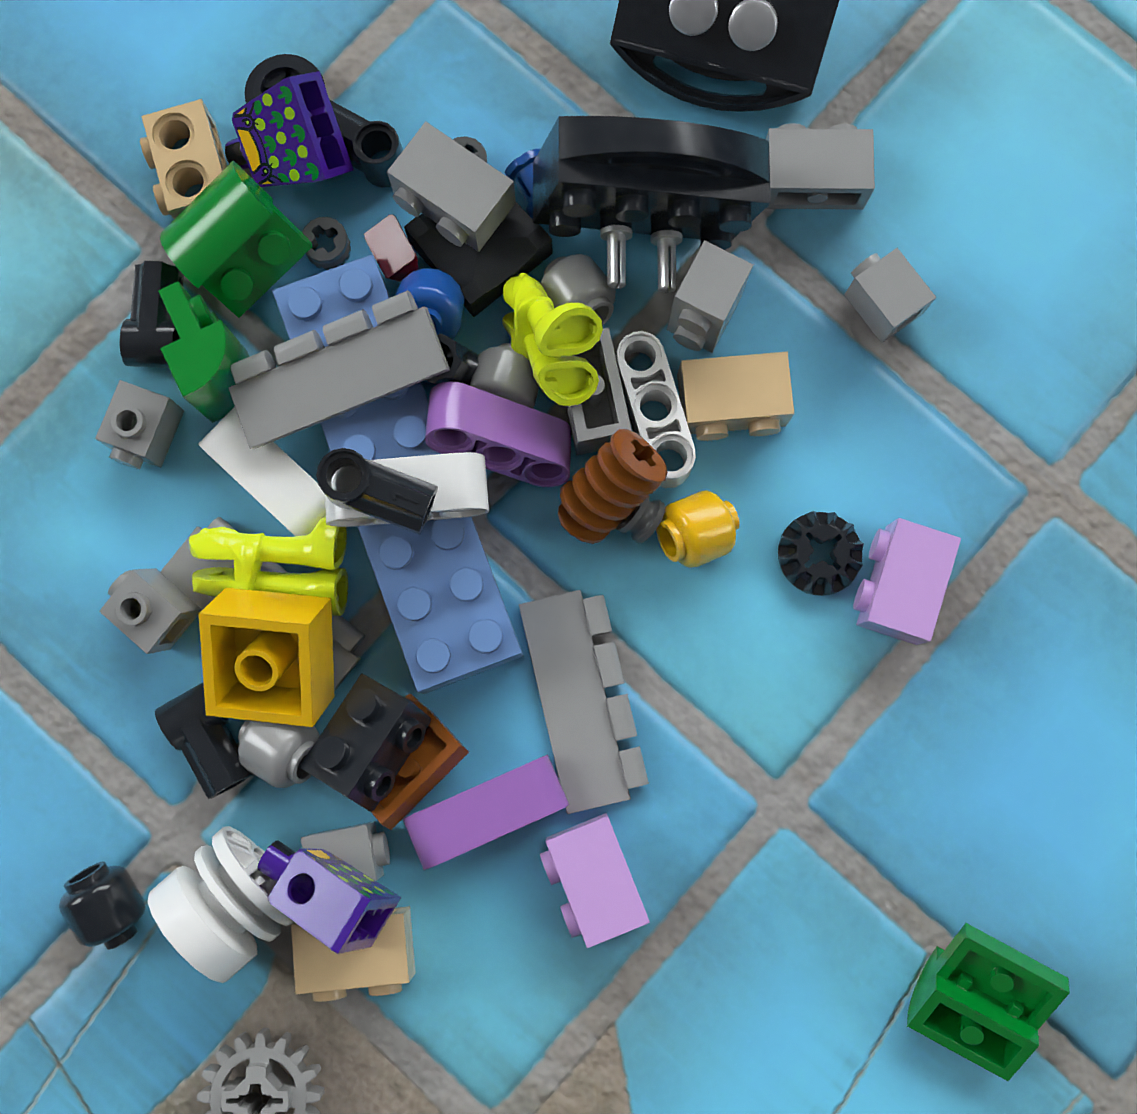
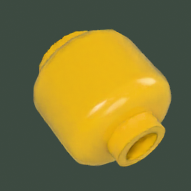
(698, 529)

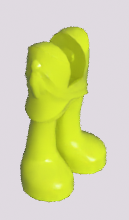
(551, 339)
(319, 549)

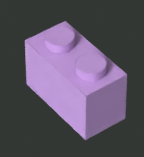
(906, 581)
(595, 881)

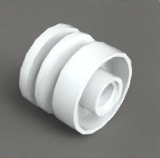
(220, 908)

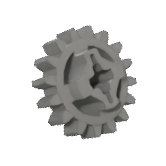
(263, 1069)

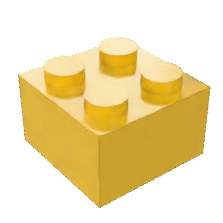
(267, 656)

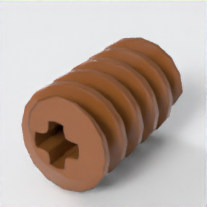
(610, 486)

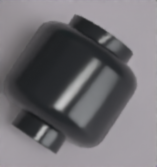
(102, 905)

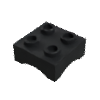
(512, 249)

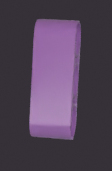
(508, 434)
(485, 812)

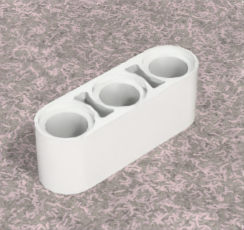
(659, 386)
(267, 475)
(459, 481)

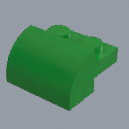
(234, 240)
(202, 354)
(985, 1001)

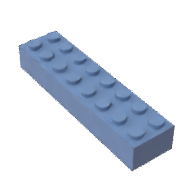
(431, 581)

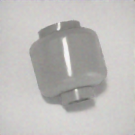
(579, 281)
(506, 375)
(276, 751)

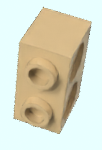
(181, 168)

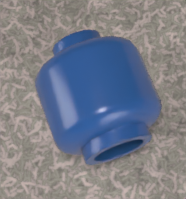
(440, 295)

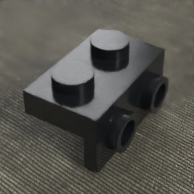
(367, 742)

